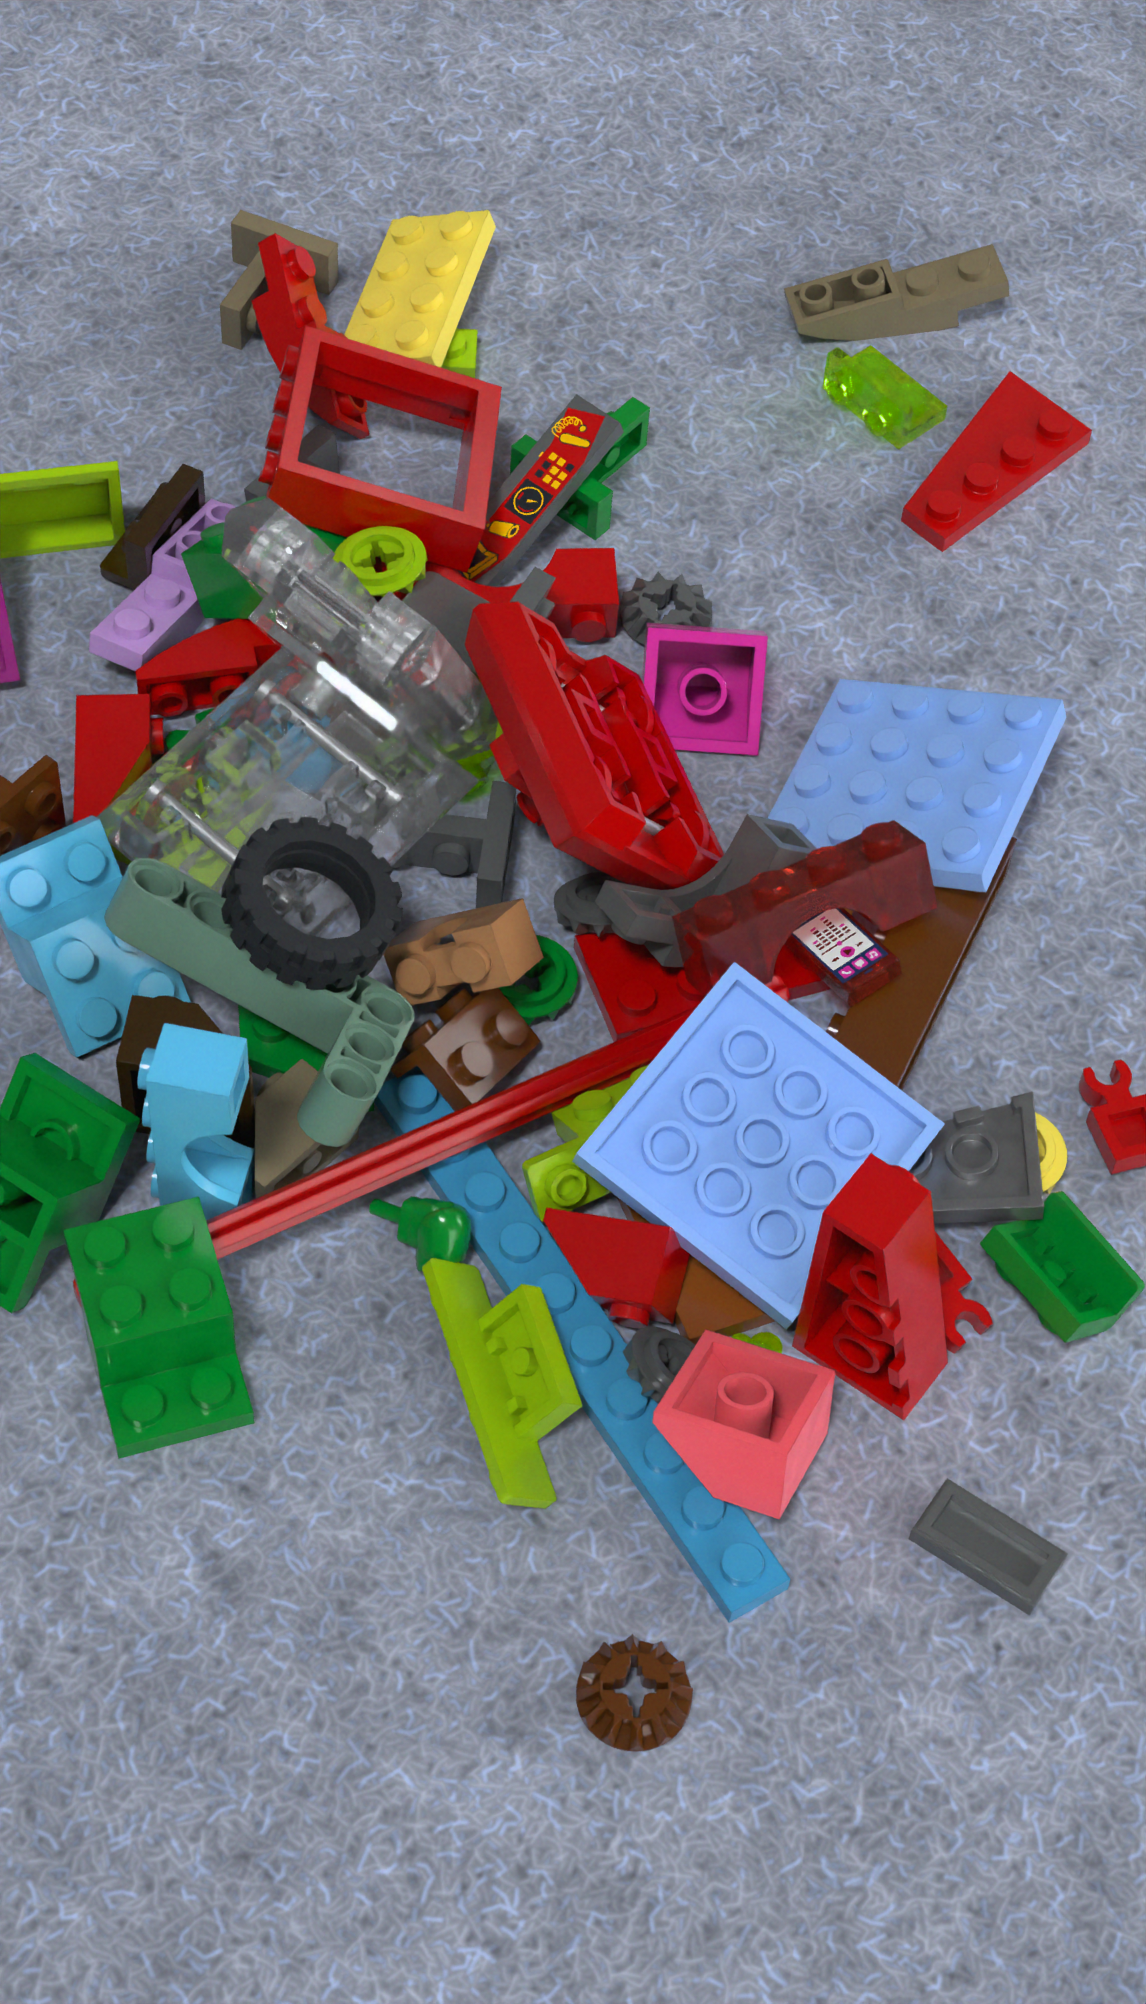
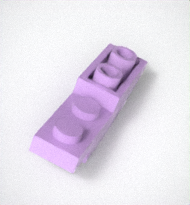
(163, 605)

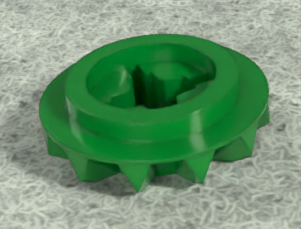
(555, 983)

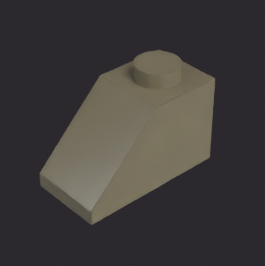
(281, 1145)

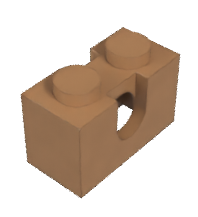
(488, 951)

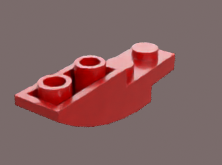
(282, 320)
(204, 667)

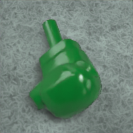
(430, 1226)

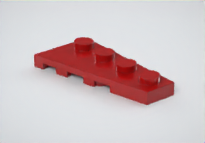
(994, 460)

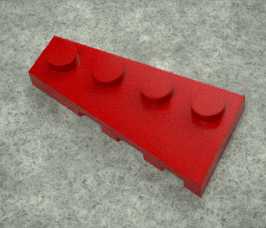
(640, 992)

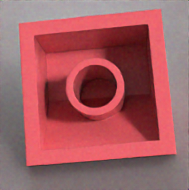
(746, 1420)

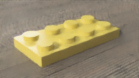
(421, 284)

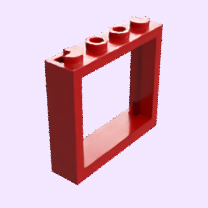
(405, 384)

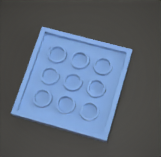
(930, 759)
(750, 1138)

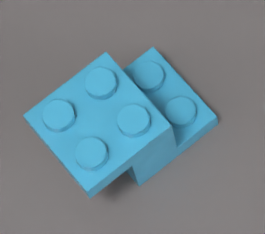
(57, 932)

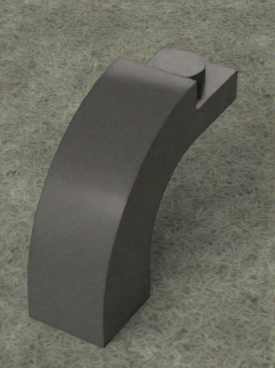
(646, 913)

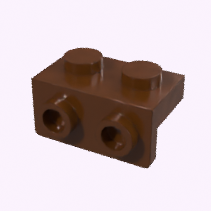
(470, 1047)

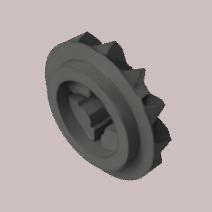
(645, 598)
(577, 906)
(656, 1359)

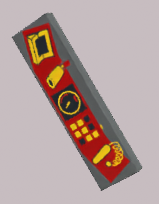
(541, 488)

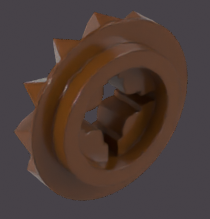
(609, 1713)

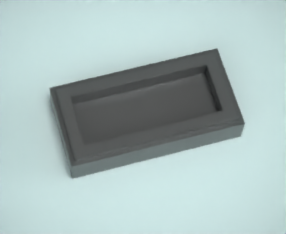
(988, 1546)

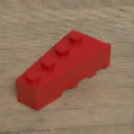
(876, 1289)

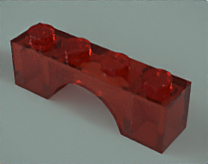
(875, 873)

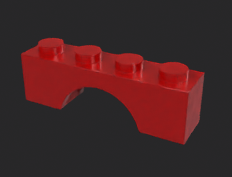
(582, 592)

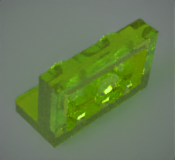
(881, 395)

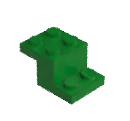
(55, 1167)
(159, 1326)

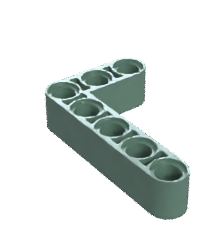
(354, 1024)

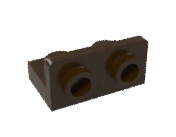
(160, 518)

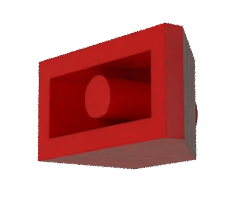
(623, 1264)

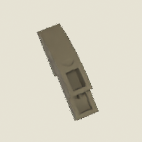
(881, 303)

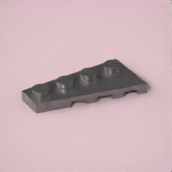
(985, 1165)

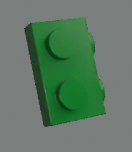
(1064, 1269)

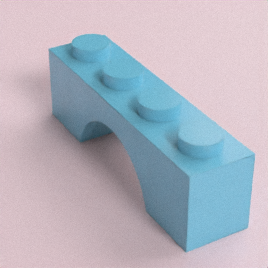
(190, 1104)

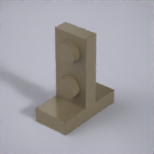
(248, 229)

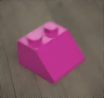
(706, 685)

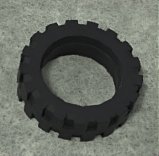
(282, 946)

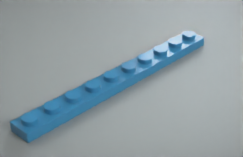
(519, 1250)

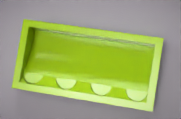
(60, 509)

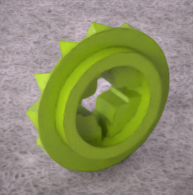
(397, 547)

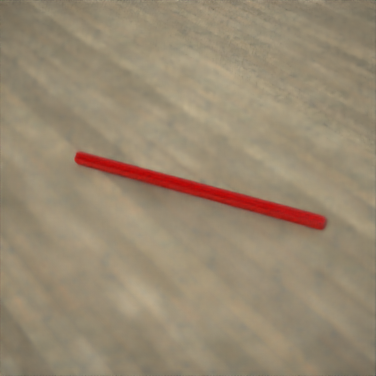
(442, 1137)

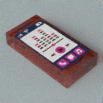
(844, 954)

